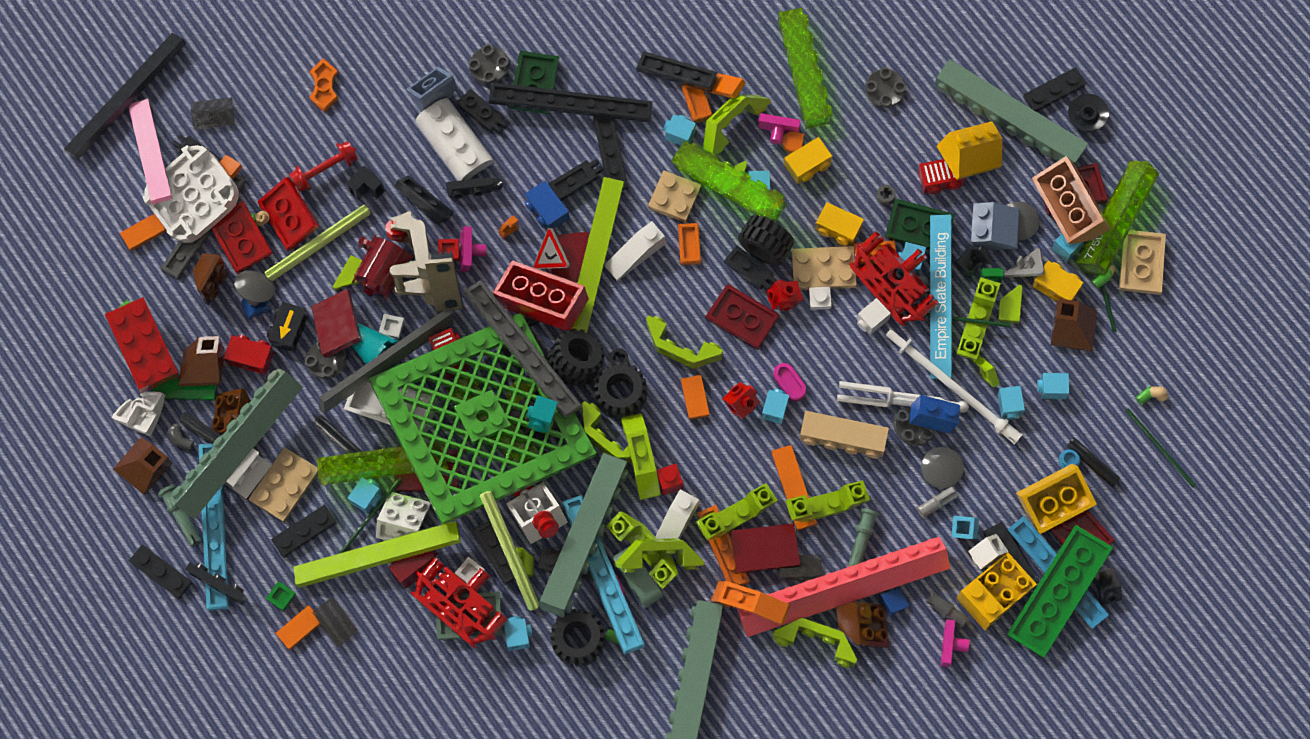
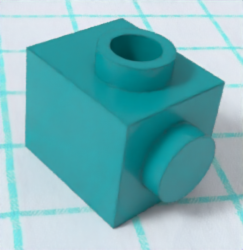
(541, 414)

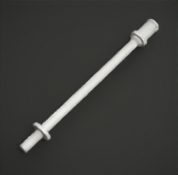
(1001, 425)

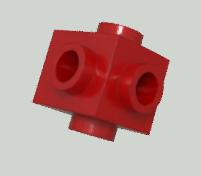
(784, 295)
(741, 400)

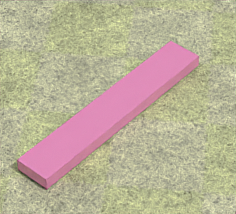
(150, 151)

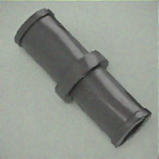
(947, 610)

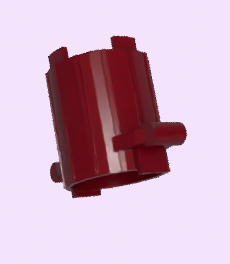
(375, 267)

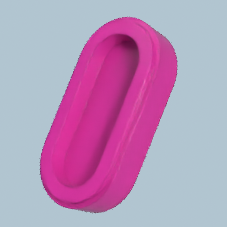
(789, 382)

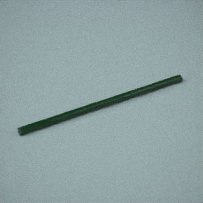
(1108, 308)
(977, 321)
(1160, 448)
(371, 515)

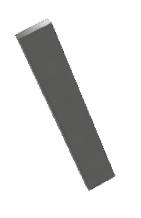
(185, 252)

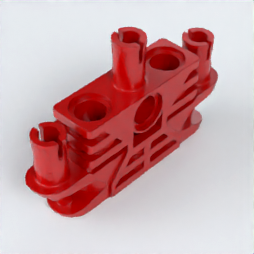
(875, 278)
(448, 613)

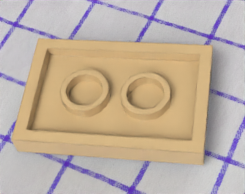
(1142, 262)
(824, 267)
(284, 485)

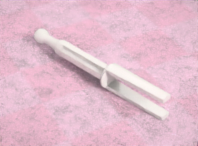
(895, 398)

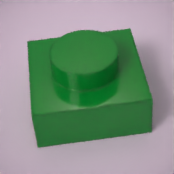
(992, 274)
(281, 596)

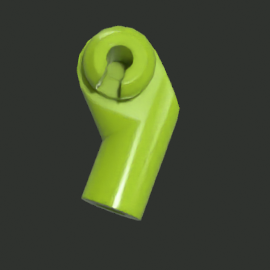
(527, 561)

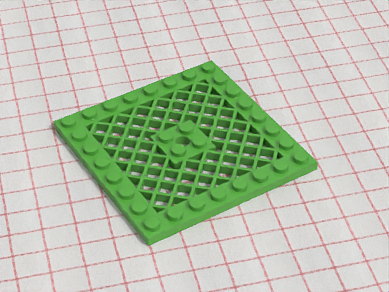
(449, 507)

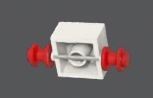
(536, 512)

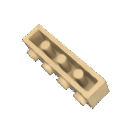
(843, 434)

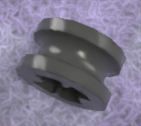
(880, 199)

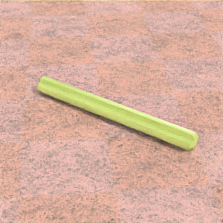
(317, 243)
(509, 550)

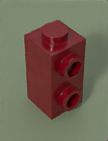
(406, 569)

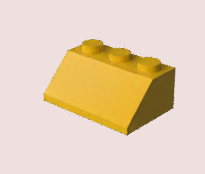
(972, 150)
(1056, 498)

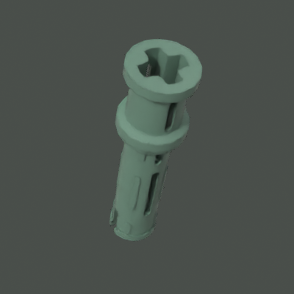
(182, 518)
(864, 531)

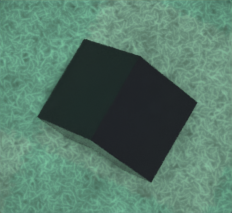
(364, 182)

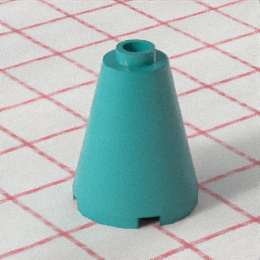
(372, 344)

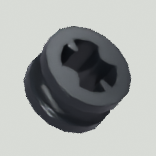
(622, 353)

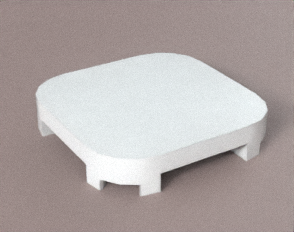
(199, 192)

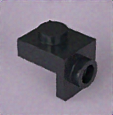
(972, 259)
(1108, 586)

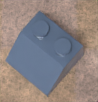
(432, 88)
(995, 226)

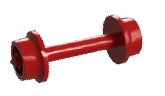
(346, 153)

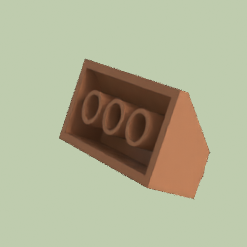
(1071, 202)

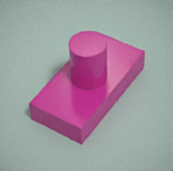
(778, 126)
(468, 249)
(951, 644)

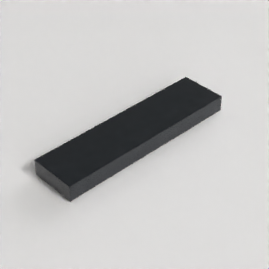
(677, 71)
(610, 149)

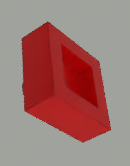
(449, 245)

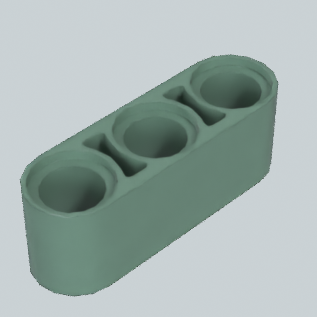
(641, 583)

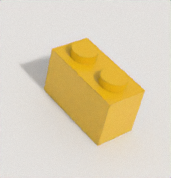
(808, 161)
(839, 225)
(1057, 282)

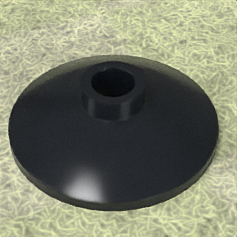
(1088, 104)

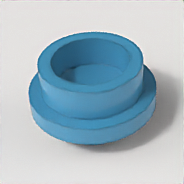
(1069, 457)

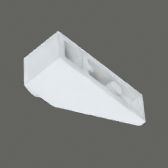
(636, 251)
(678, 516)

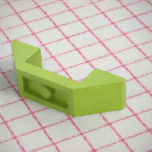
(714, 138)
(980, 309)
(708, 353)
(591, 418)
(641, 456)
(808, 509)
(741, 512)
(629, 529)
(632, 557)
(786, 636)

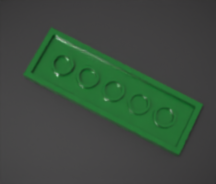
(1060, 591)

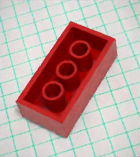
(541, 296)
(142, 345)

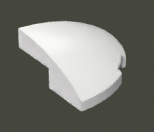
(141, 413)

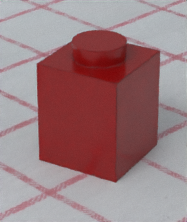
(669, 479)

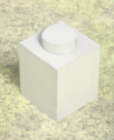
(873, 317)
(988, 551)

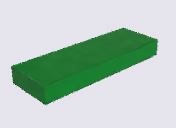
(174, 392)

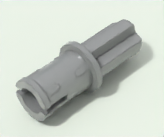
(937, 502)

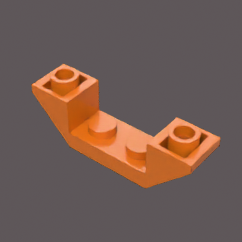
(750, 600)

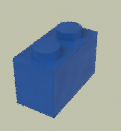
(546, 206)
(934, 414)

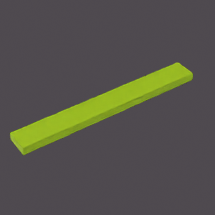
(598, 246)
(377, 554)

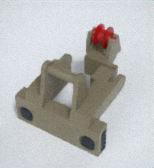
(435, 272)

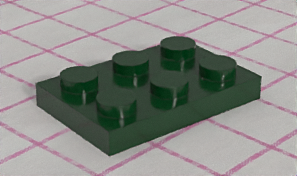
(536, 71)
(911, 223)

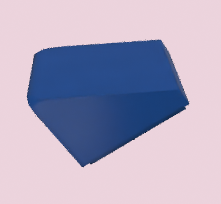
(254, 311)
(894, 601)

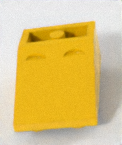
(995, 591)

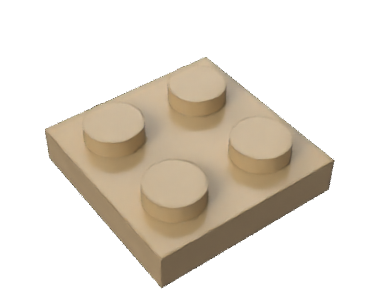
(674, 196)

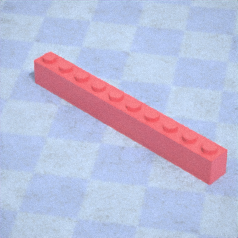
(854, 583)

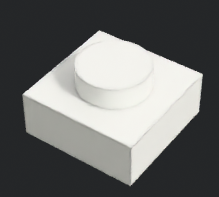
(820, 298)
(392, 326)
(468, 570)

